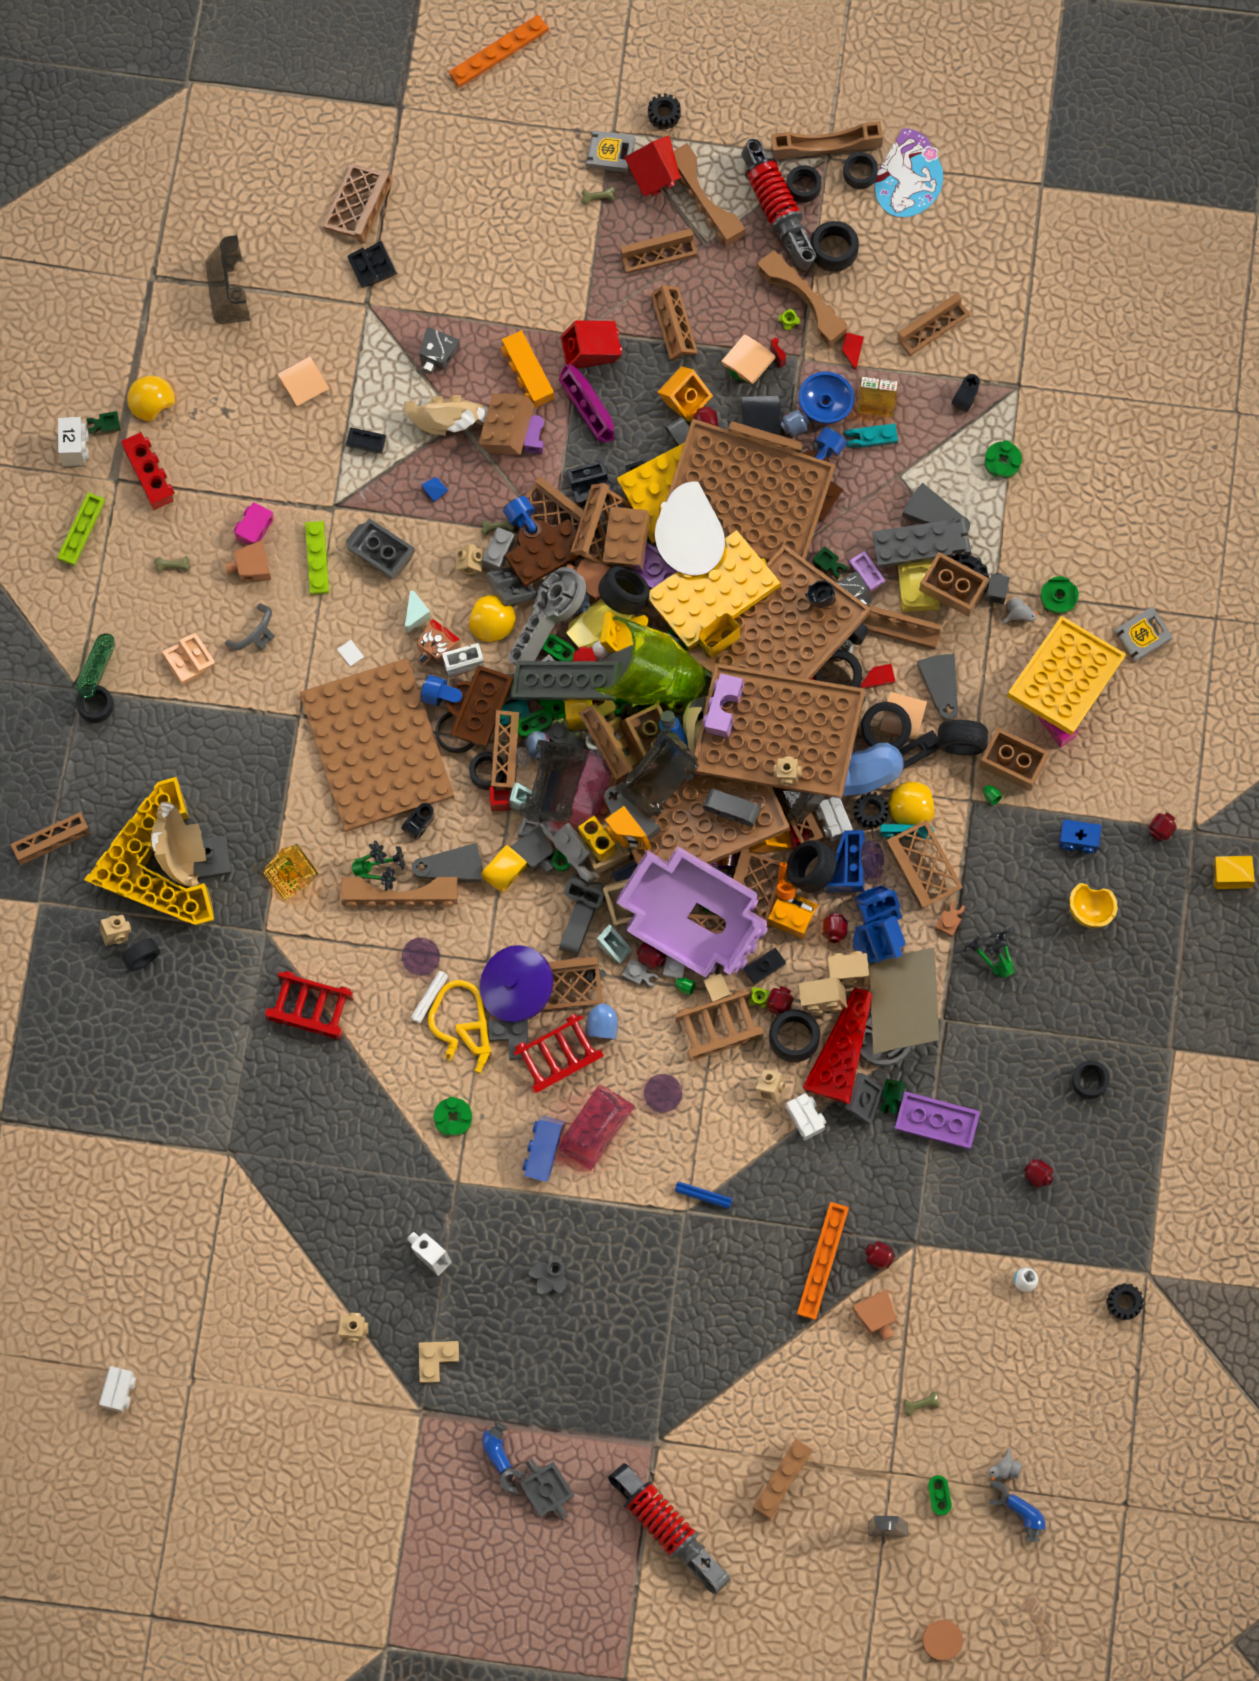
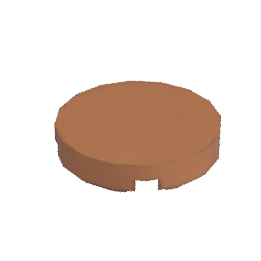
(942, 1640)

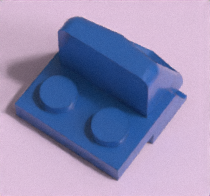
(878, 904)
(879, 939)

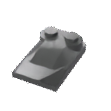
(380, 548)

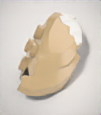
(445, 414)
(690, 721)
(177, 845)

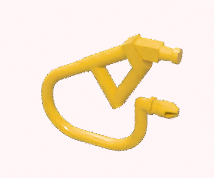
(483, 1051)

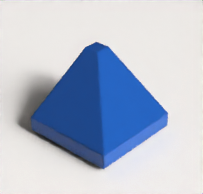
(434, 489)

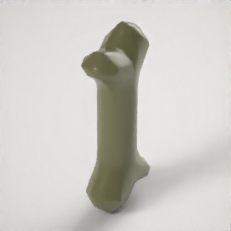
(608, 194)
(487, 527)
(162, 564)
(912, 1406)

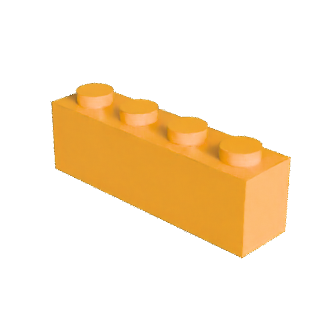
(527, 369)

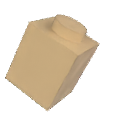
(716, 987)

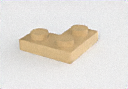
(431, 1355)

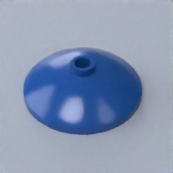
(829, 388)

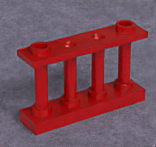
(313, 1024)
(573, 1063)

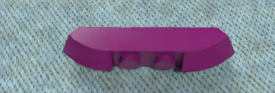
(587, 403)

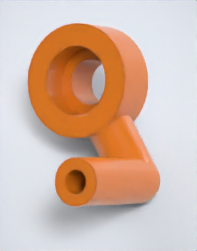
(784, 889)

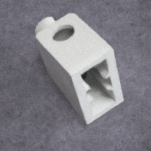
(429, 1252)

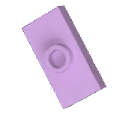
(867, 570)

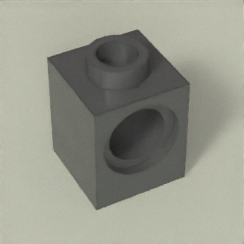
(997, 588)

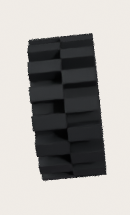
(659, 102)
(868, 821)
(1114, 1307)

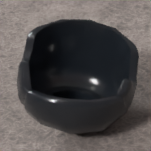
(820, 594)

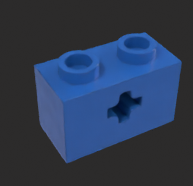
(1089, 832)

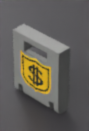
(606, 150)
(1140, 635)

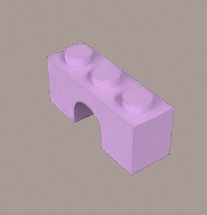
(726, 689)

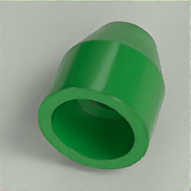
(992, 794)
(685, 985)

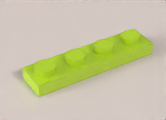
(81, 529)
(317, 558)

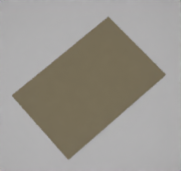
(904, 1001)

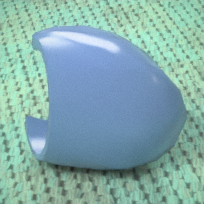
(602, 1022)

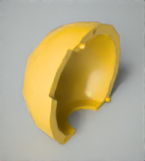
(149, 397)
(491, 619)
(911, 803)
(1092, 907)

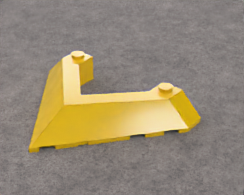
(124, 863)

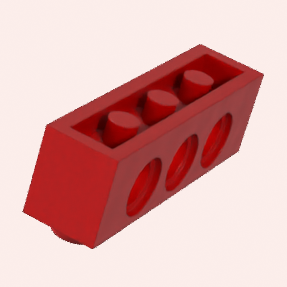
(157, 497)

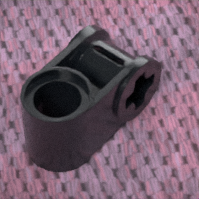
(965, 394)
(417, 824)

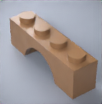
(782, 1479)

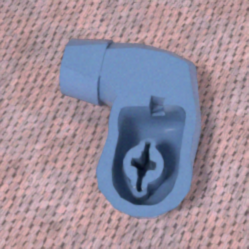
(873, 769)

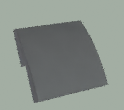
(508, 587)

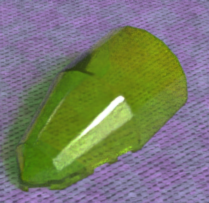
(658, 669)

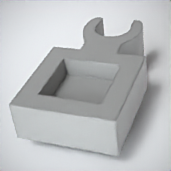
(637, 973)

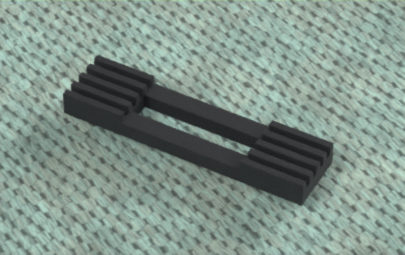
(928, 744)

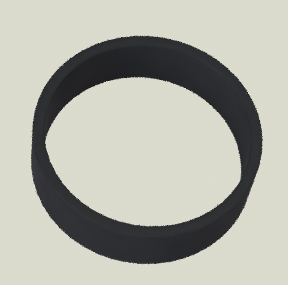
(450, 749)

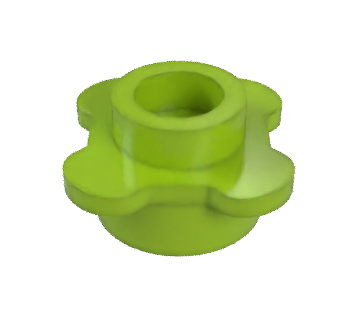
(789, 314)
(759, 992)

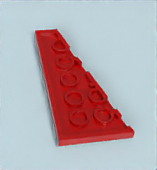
(838, 1061)

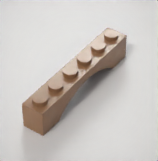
(794, 145)
(726, 224)
(778, 272)
(358, 892)

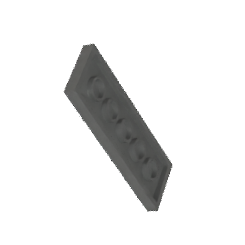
(564, 680)

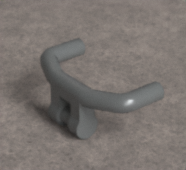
(256, 634)

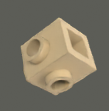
(469, 559)
(787, 771)
(114, 930)
(770, 1085)
(348, 1322)

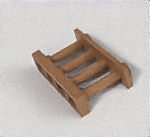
(715, 1043)

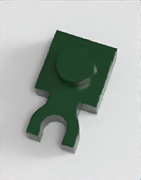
(107, 423)
(827, 561)
(892, 1092)

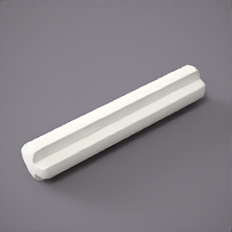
(429, 997)

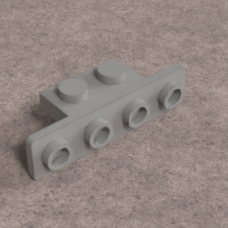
(572, 846)

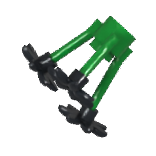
(362, 867)
(1004, 966)

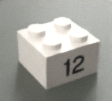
(72, 441)

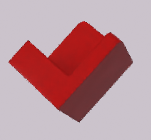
(499, 800)

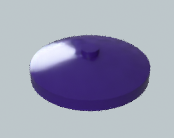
(516, 984)

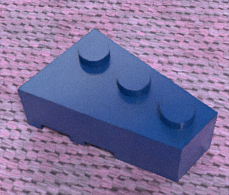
(849, 870)
(543, 1148)

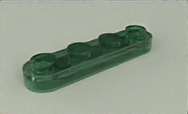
(95, 665)

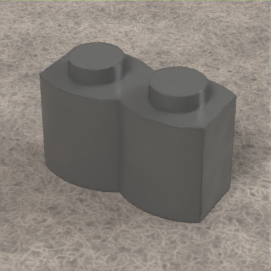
(589, 892)

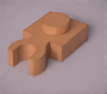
(949, 921)

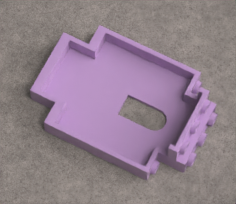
(665, 894)

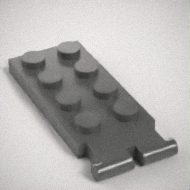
(920, 542)

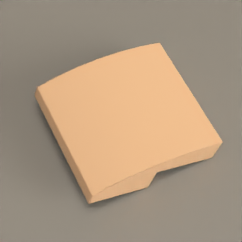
(748, 359)
(303, 381)
(188, 658)
(914, 707)

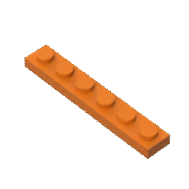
(498, 51)
(822, 1261)

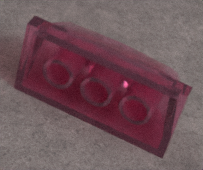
(590, 789)
(595, 1126)

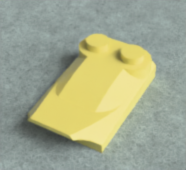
(909, 582)
(587, 627)

